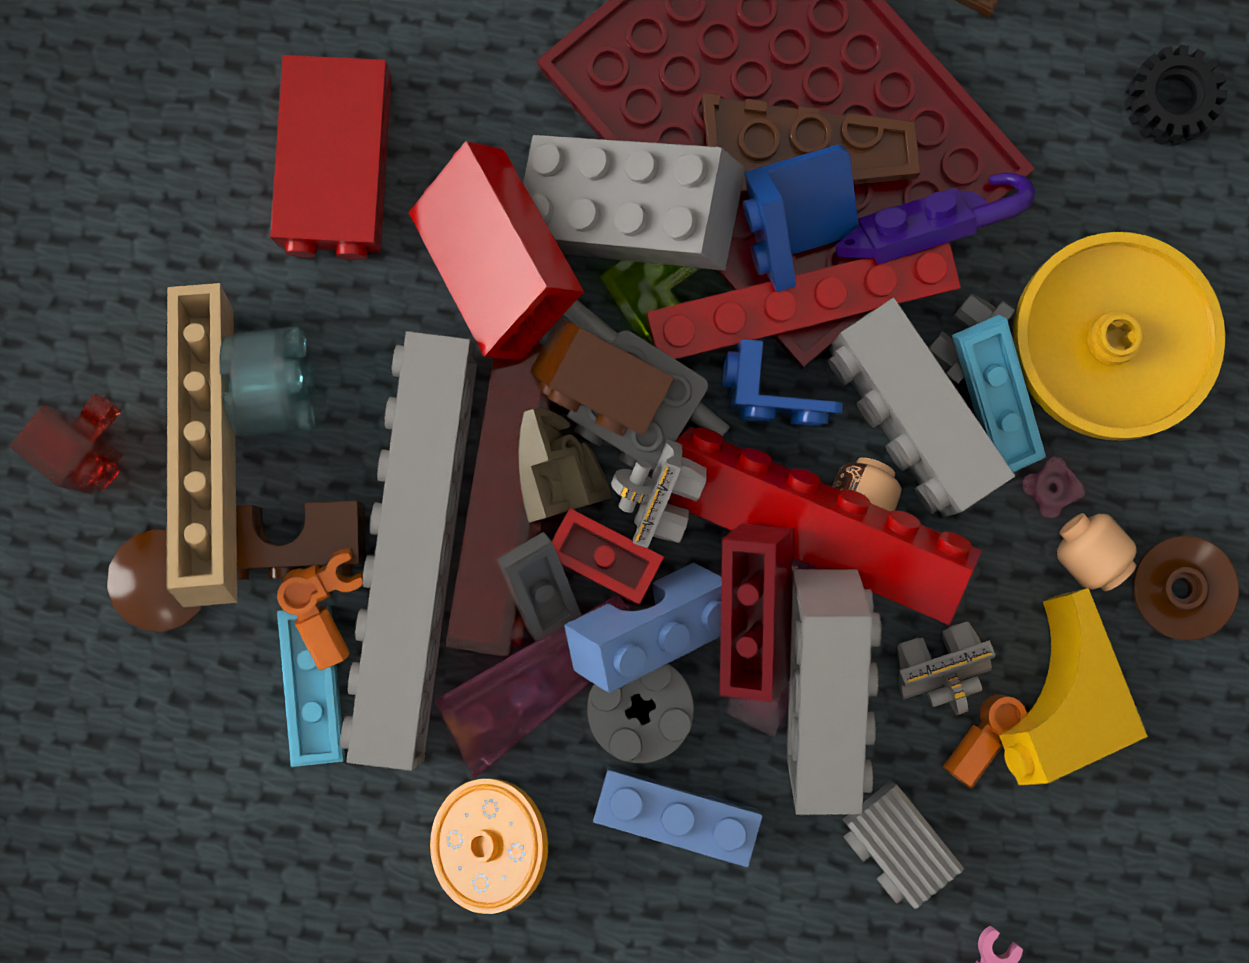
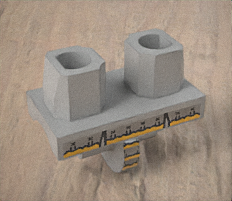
(655, 515)
(964, 660)

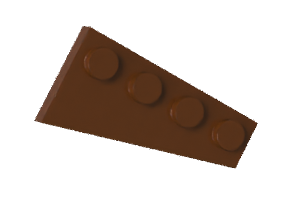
(769, 134)

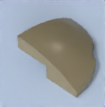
(556, 468)

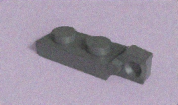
(539, 586)

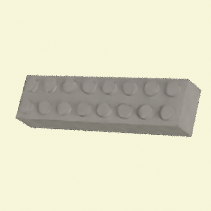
(411, 552)

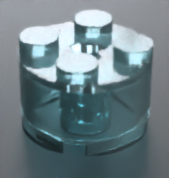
(268, 382)

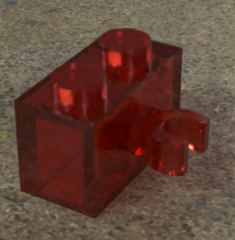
(71, 447)

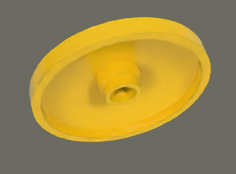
(1119, 336)

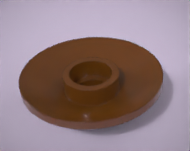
(1210, 582)

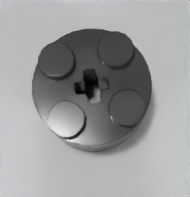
(647, 740)

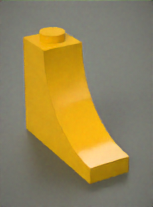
(1083, 704)

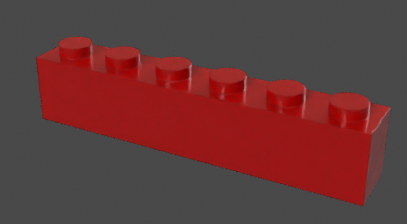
(831, 525)

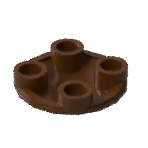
(140, 585)

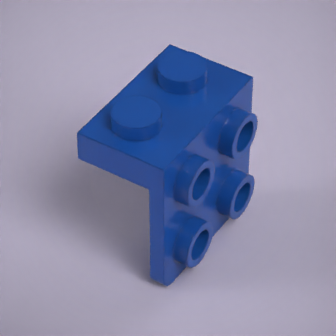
(798, 208)
(742, 375)

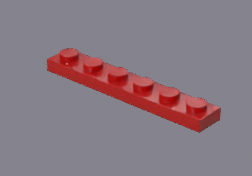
(816, 299)

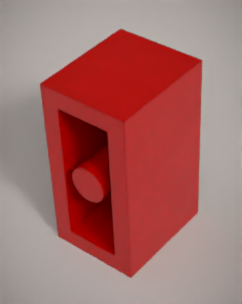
(605, 557)

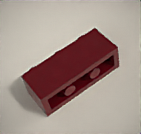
(756, 612)

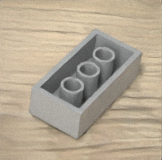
(636, 199)
(918, 411)
(830, 691)

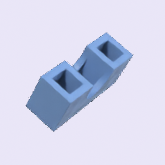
(621, 646)
(677, 816)

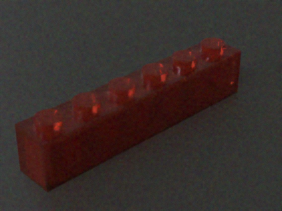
(482, 606)

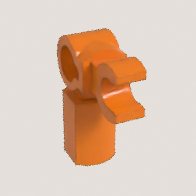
(300, 596)
(982, 743)

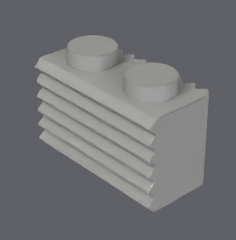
(902, 845)

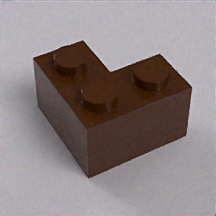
(594, 373)

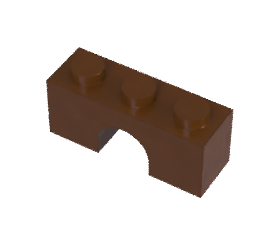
(325, 531)

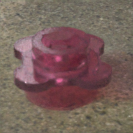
(1068, 487)

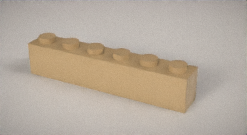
(199, 450)

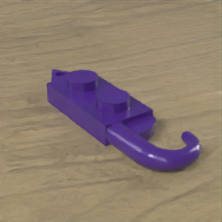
(933, 221)

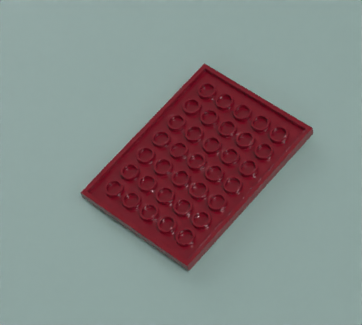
(642, 73)

